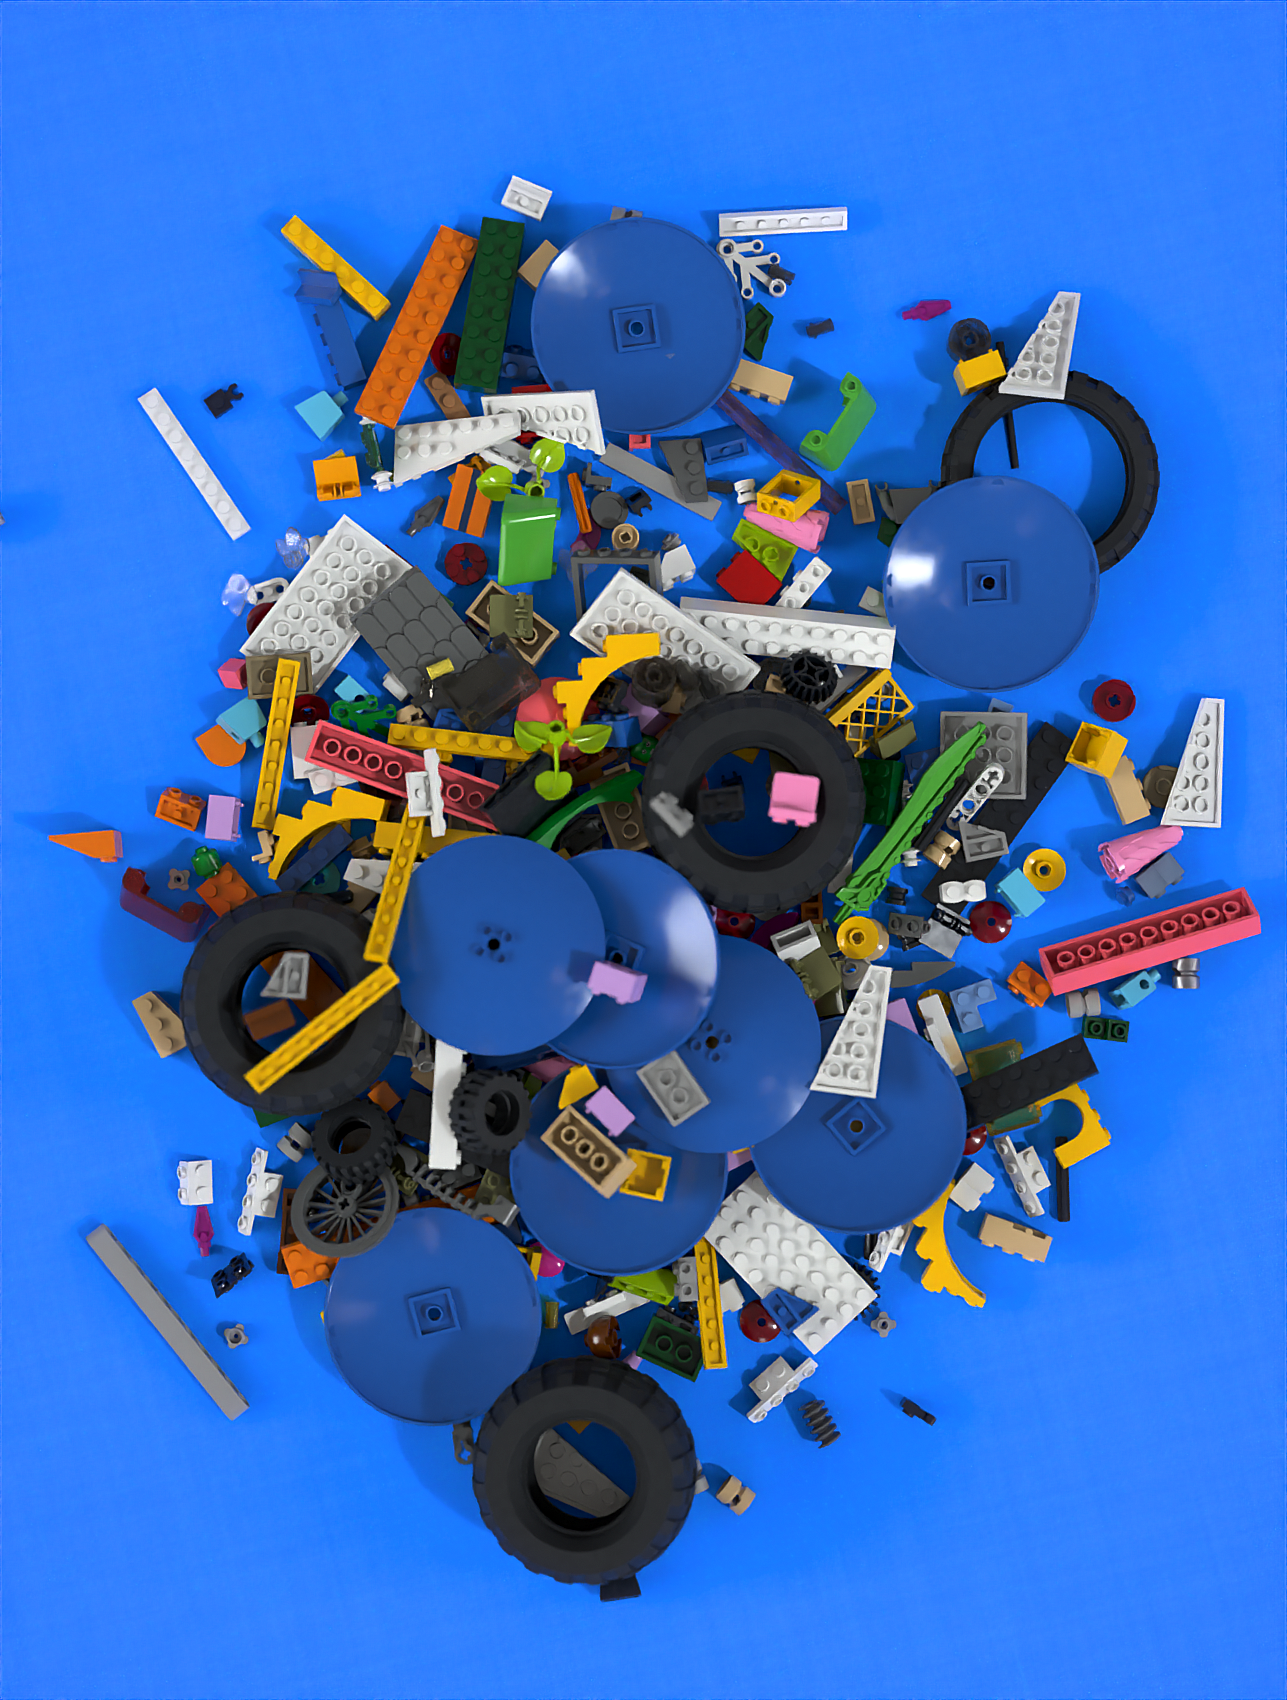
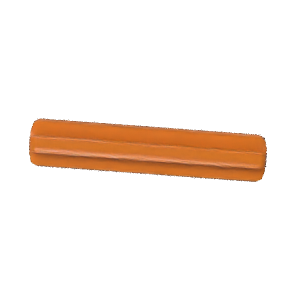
(579, 502)

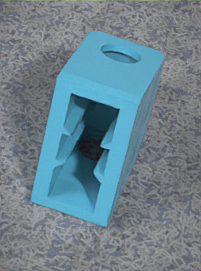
(322, 412)
(349, 689)
(244, 722)
(1134, 989)

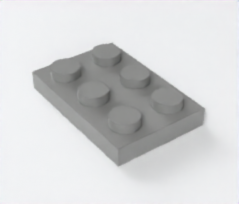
(673, 1087)

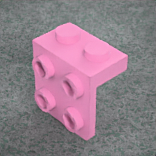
(794, 798)

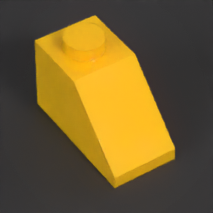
(577, 1085)

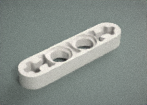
(977, 798)

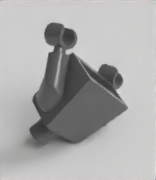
(902, 502)

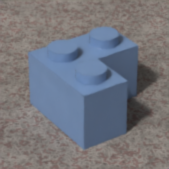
(965, 1003)

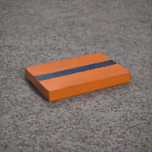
(467, 506)

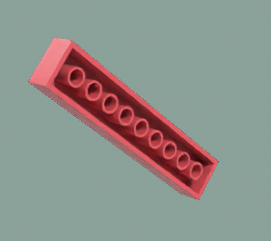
(386, 769)
(1149, 941)

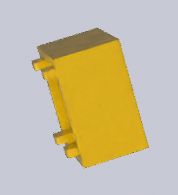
(979, 372)
(1096, 750)
(648, 1177)

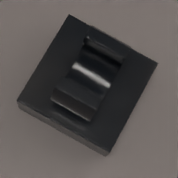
(638, 500)

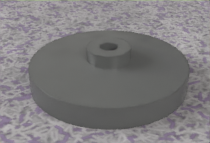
(608, 510)

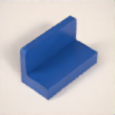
(318, 287)
(724, 444)

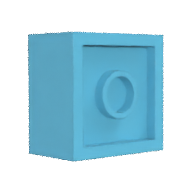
(1019, 893)

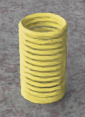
(440, 668)

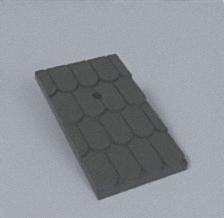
(414, 629)

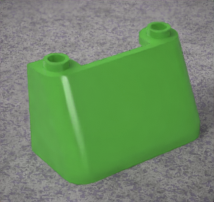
(831, 449)
(527, 539)

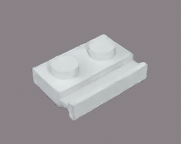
(526, 198)

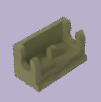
(894, 740)

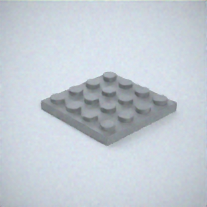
(1004, 745)

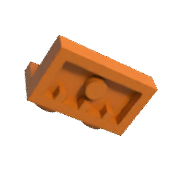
(180, 808)
(1029, 984)

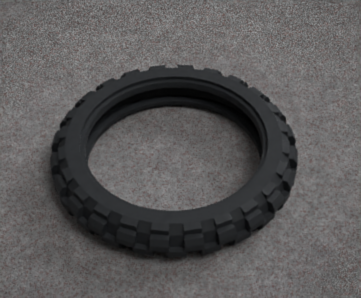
(1112, 412)

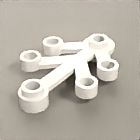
(748, 266)

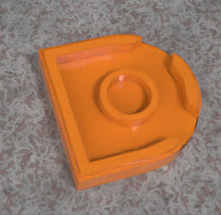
(221, 747)

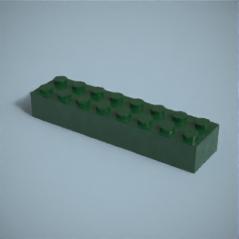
(489, 306)

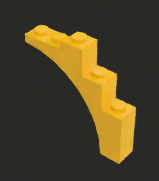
(619, 650)
(317, 816)
(932, 1245)

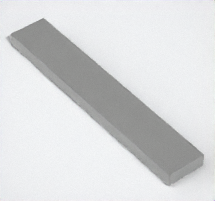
(655, 480)

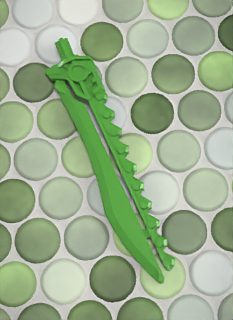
(870, 877)

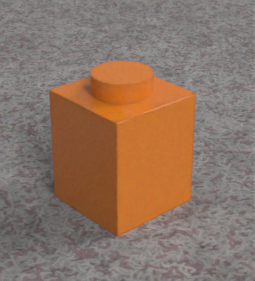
(384, 1095)

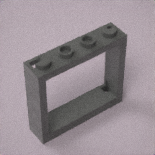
(608, 556)

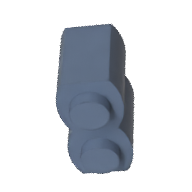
(1159, 875)

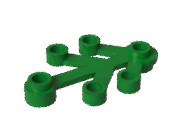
(363, 720)

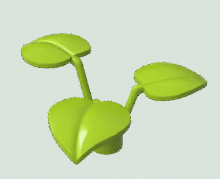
(497, 479)
(533, 734)

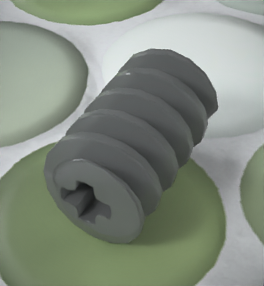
(821, 1422)

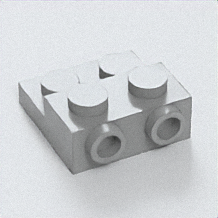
(667, 808)
(686, 1273)

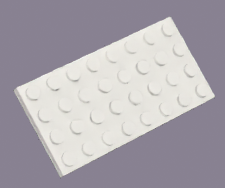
(329, 590)
(633, 607)
(782, 1251)

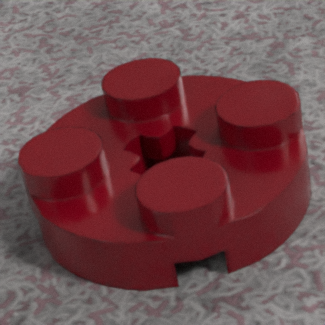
(459, 553)
(1107, 690)

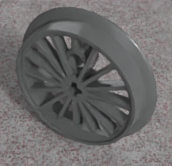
(342, 1214)

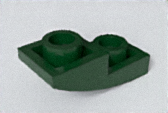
(1105, 1029)

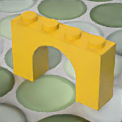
(1091, 1136)

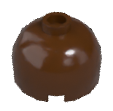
(603, 1338)

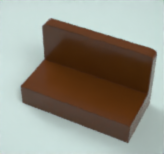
(269, 1019)

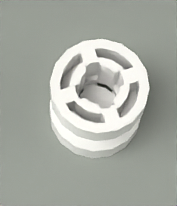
(745, 491)

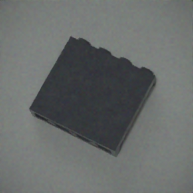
(518, 807)

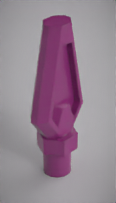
(927, 310)
(203, 1230)

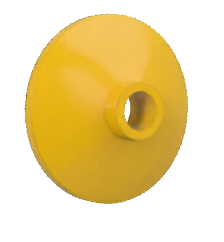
(1055, 869)
(867, 939)

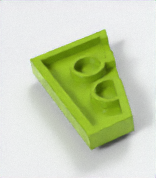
(766, 548)

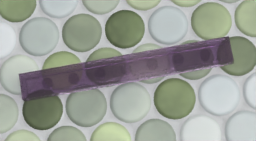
(777, 448)

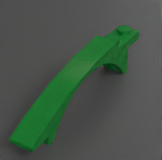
(613, 790)

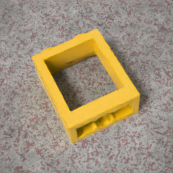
(786, 482)

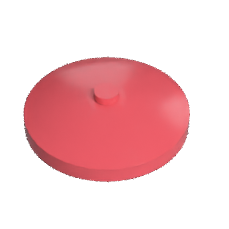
(544, 708)

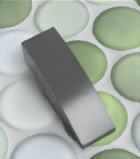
(919, 973)

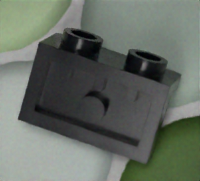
(610, 694)
(721, 805)

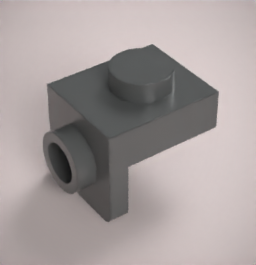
(599, 483)

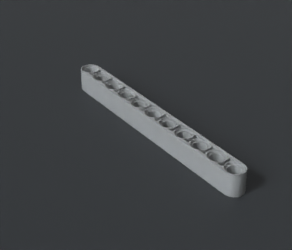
(167, 1322)

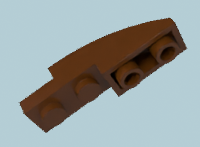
(589, 766)

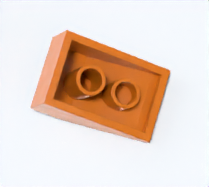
(98, 844)

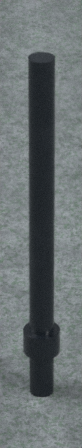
(1009, 421)

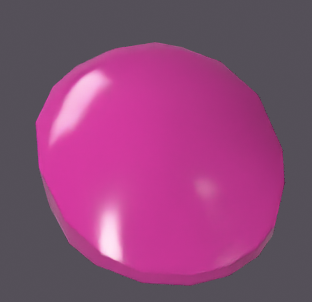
(549, 1263)

